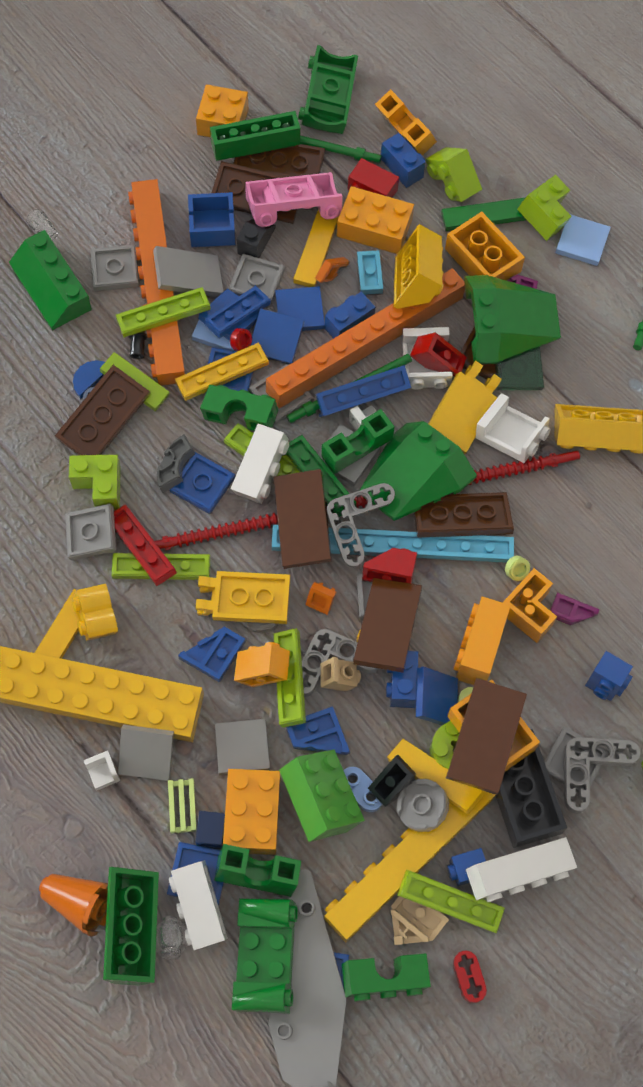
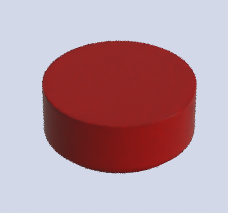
(240, 339)

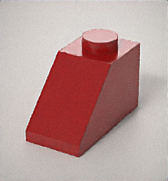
(437, 354)
(391, 565)

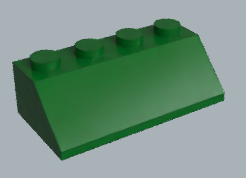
(49, 280)
(131, 926)

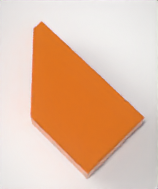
(330, 268)

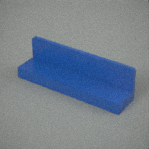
(363, 391)

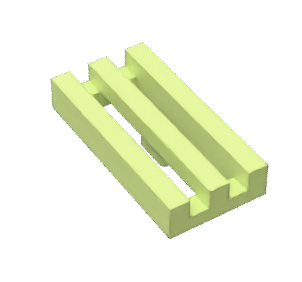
(181, 784)

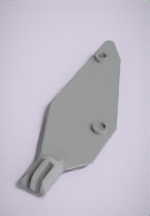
(312, 1033)

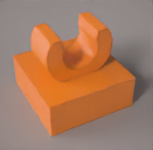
(320, 598)

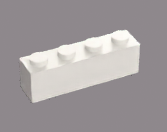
(520, 869)

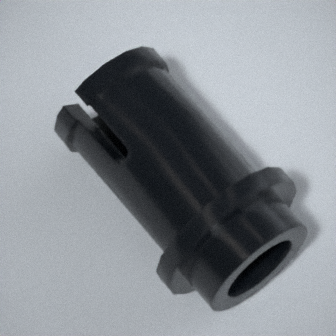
(137, 345)

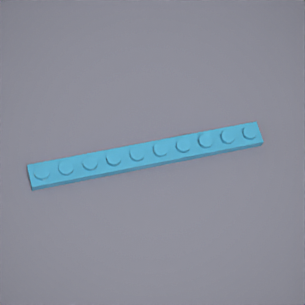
(450, 548)

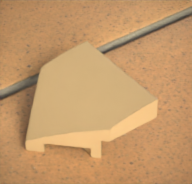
(415, 922)

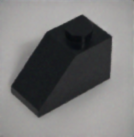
(253, 239)
(392, 781)

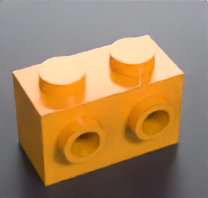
(262, 665)

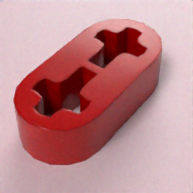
(463, 979)

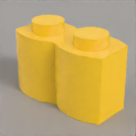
(95, 612)

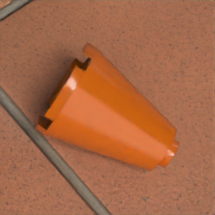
(77, 900)

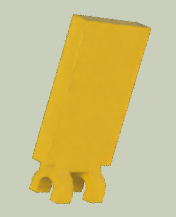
(464, 406)
(245, 597)

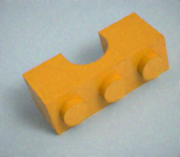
(405, 123)

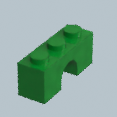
(222, 402)
(343, 451)
(272, 876)
(363, 980)

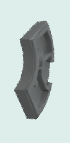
(170, 470)

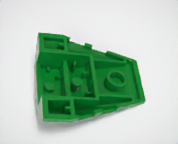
(509, 318)
(420, 469)

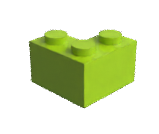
(456, 171)
(544, 209)
(97, 473)

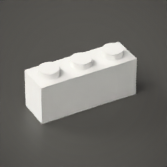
(260, 463)
(198, 905)

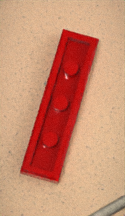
(142, 546)

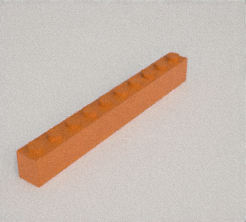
(149, 234)
(358, 343)

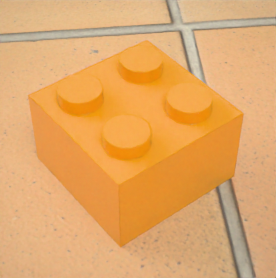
(220, 107)

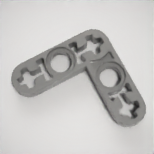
(350, 511)
(331, 650)
(583, 763)

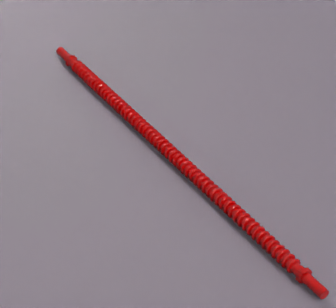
(169, 542)

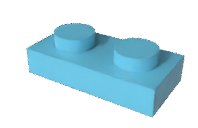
(370, 272)

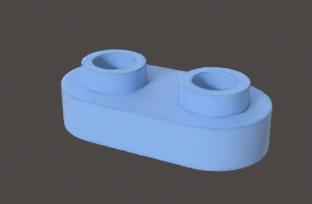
(360, 789)

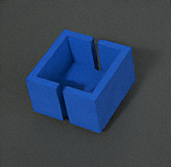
(211, 219)

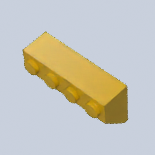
(418, 269)
(598, 428)

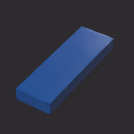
(237, 311)

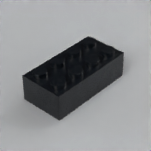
(529, 802)

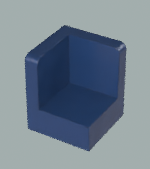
(210, 829)

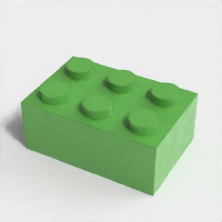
(321, 795)

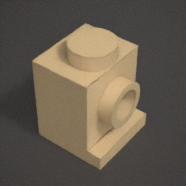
(339, 674)

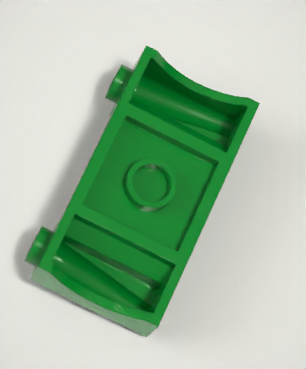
(328, 91)
(265, 956)

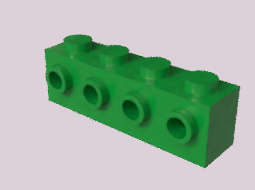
(255, 135)

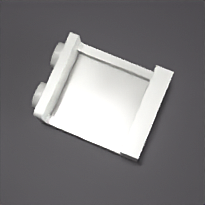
(419, 375)
(511, 430)

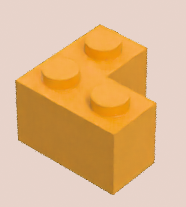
(526, 607)

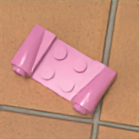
(294, 192)

